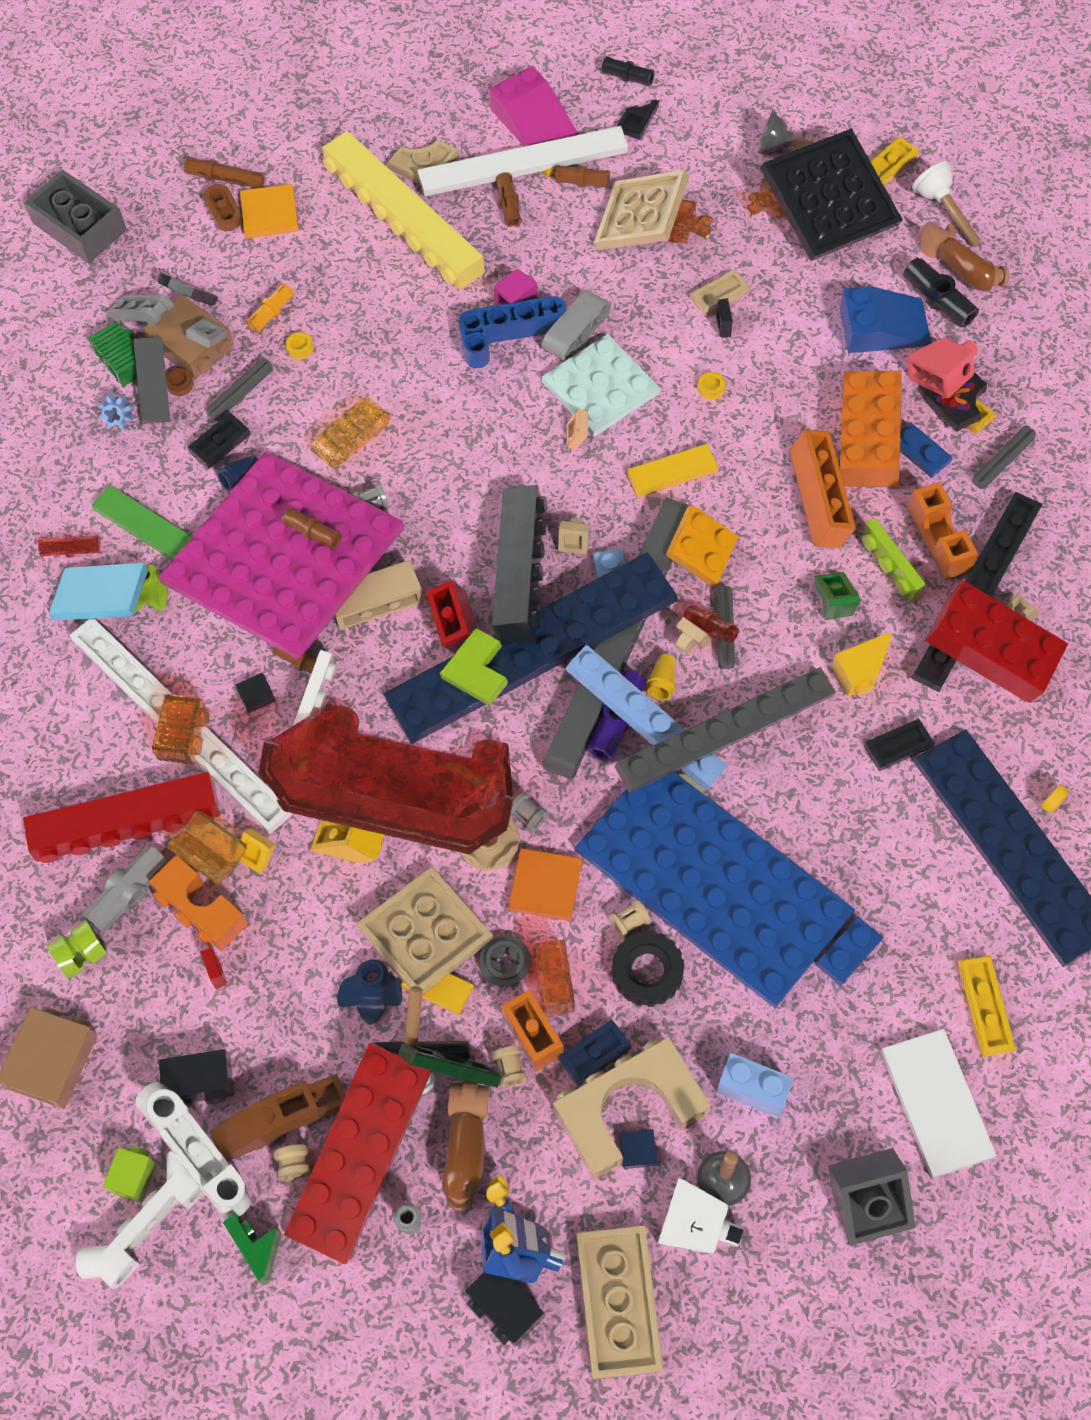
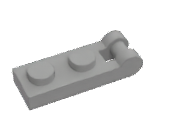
(140, 308)

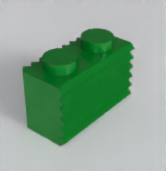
(116, 351)

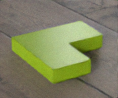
(469, 671)

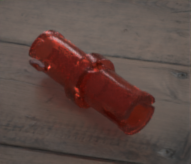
(69, 545)
(712, 624)

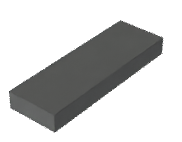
(151, 380)

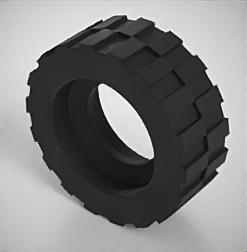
(641, 944)

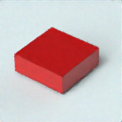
(213, 968)

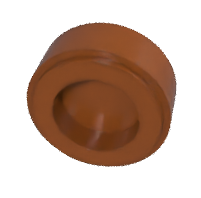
(179, 382)

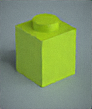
(130, 1173)

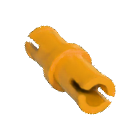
(270, 307)

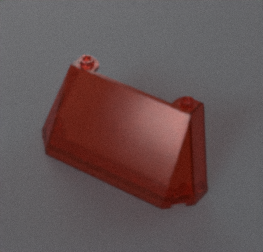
(389, 786)

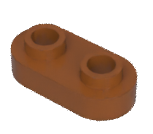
(223, 209)

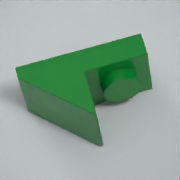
(838, 595)
(258, 1254)

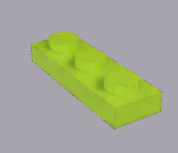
(892, 560)

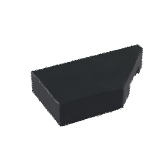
(636, 119)

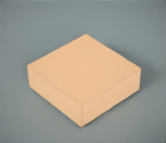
(577, 429)

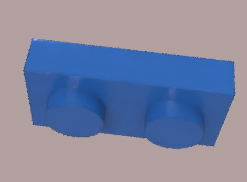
(923, 450)
(849, 951)

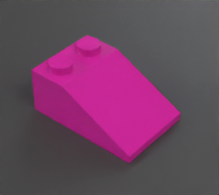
(530, 108)

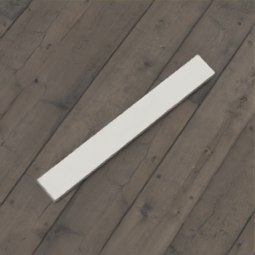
(522, 160)

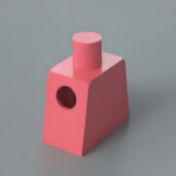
(943, 365)

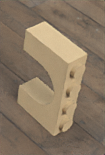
(657, 1068)

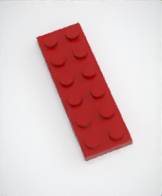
(357, 1154)

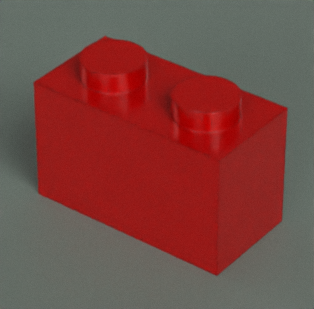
(451, 614)

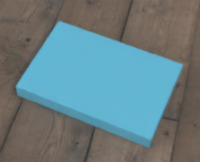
(98, 591)

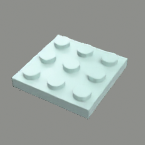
(601, 382)

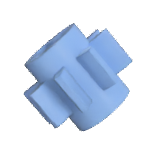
(123, 411)

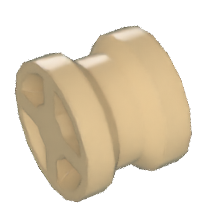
(292, 1162)

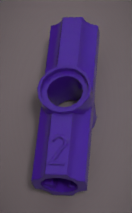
(610, 729)

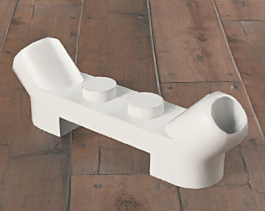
(194, 1149)
(114, 1261)

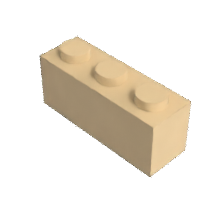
(381, 594)

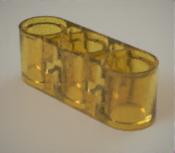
(350, 432)

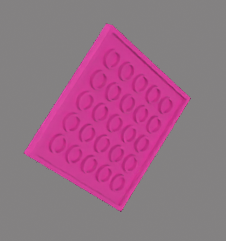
(267, 572)

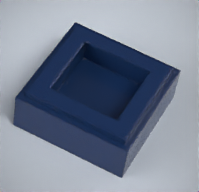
(638, 1149)

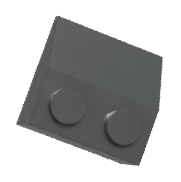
(872, 1196)

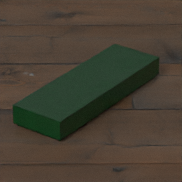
(449, 1065)

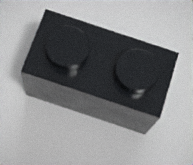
(199, 1076)
(505, 1306)

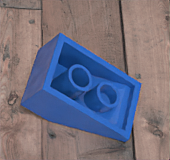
(882, 320)

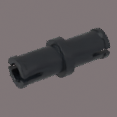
(628, 71)

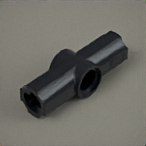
(941, 292)

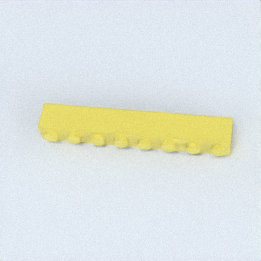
(403, 210)

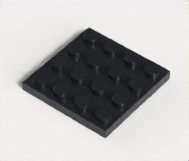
(831, 194)

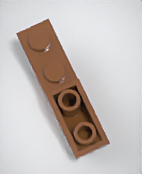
(276, 1115)

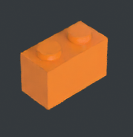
(532, 1030)

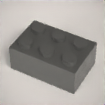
(75, 216)

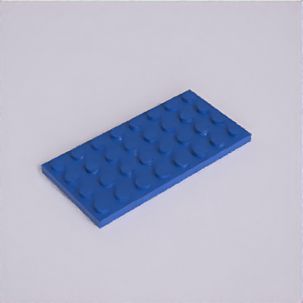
(716, 884)

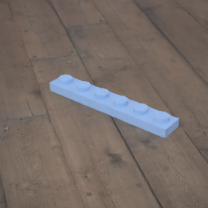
(637, 710)

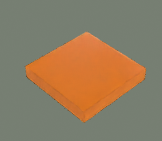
(545, 884)

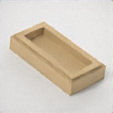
(728, 286)

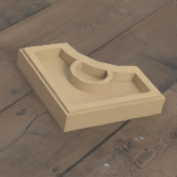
(408, 160)

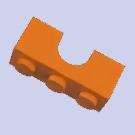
(932, 515)
(216, 922)

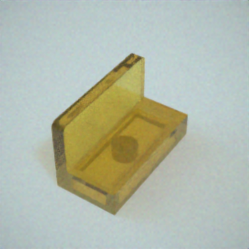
(208, 847)

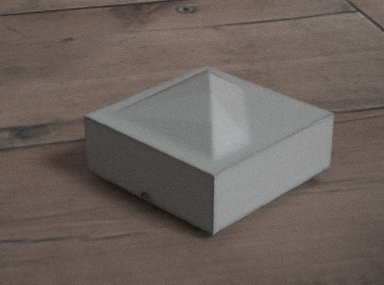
(206, 333)

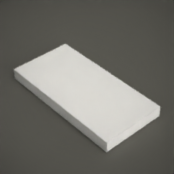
(938, 1103)

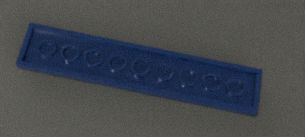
(565, 628)

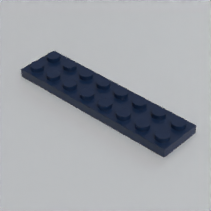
(1011, 844)

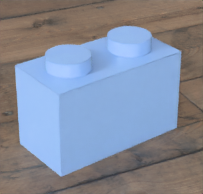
(755, 1085)

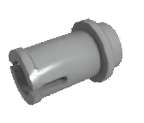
(406, 1211)

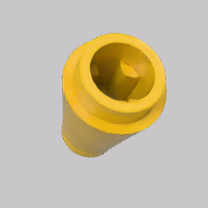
(662, 678)

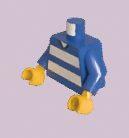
(513, 1244)

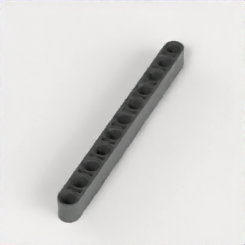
(585, 708)

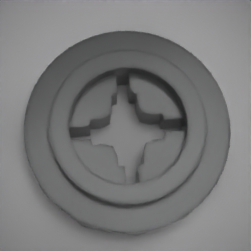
(495, 950)

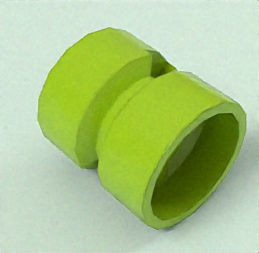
(77, 949)

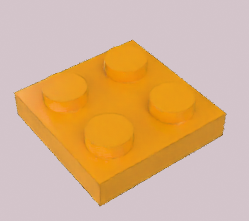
(702, 545)

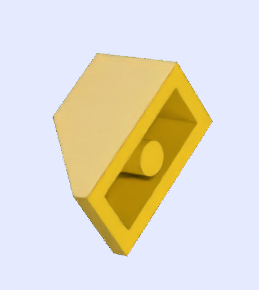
(860, 665)
(347, 842)

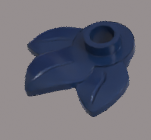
(370, 995)

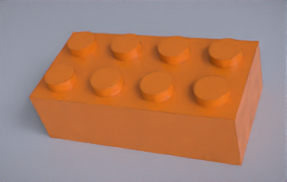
(871, 428)

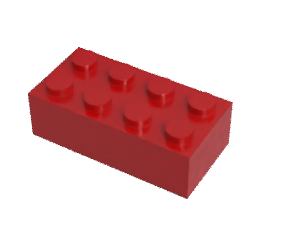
(996, 642)

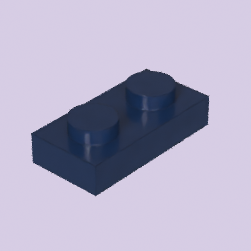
(594, 1052)

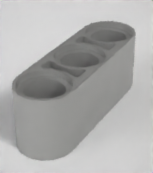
(576, 325)

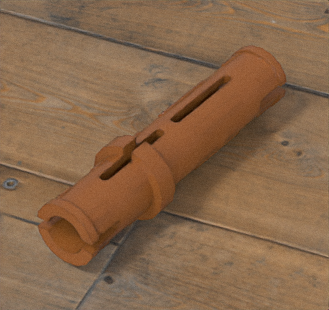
(215, 171)

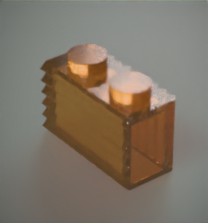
(180, 729)
(554, 978)

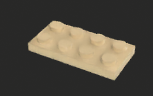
(619, 1303)

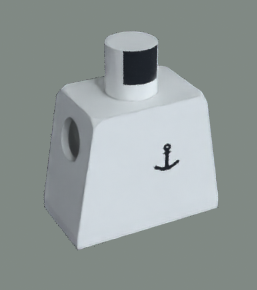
(697, 1221)

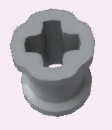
(377, 492)
(528, 812)

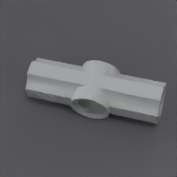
(124, 889)

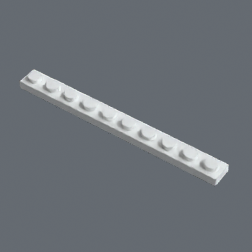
(149, 694)

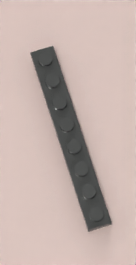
(724, 730)

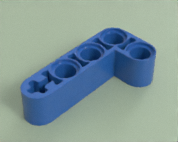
(506, 323)

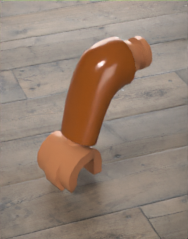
(963, 261)
(466, 1143)

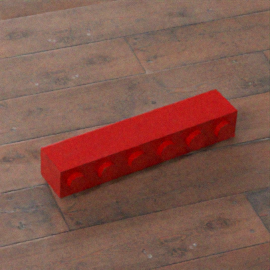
(119, 817)

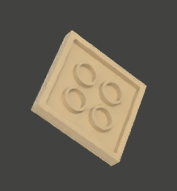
(641, 210)
(424, 931)

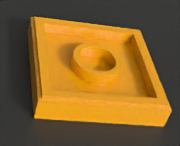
(269, 211)

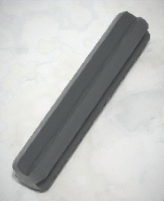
(239, 389)
(1004, 457)
(724, 608)

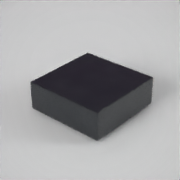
(724, 318)
(255, 692)

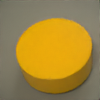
(299, 345)
(711, 385)
(1055, 798)

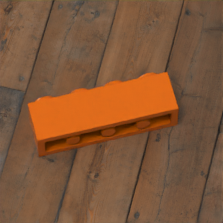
(822, 489)

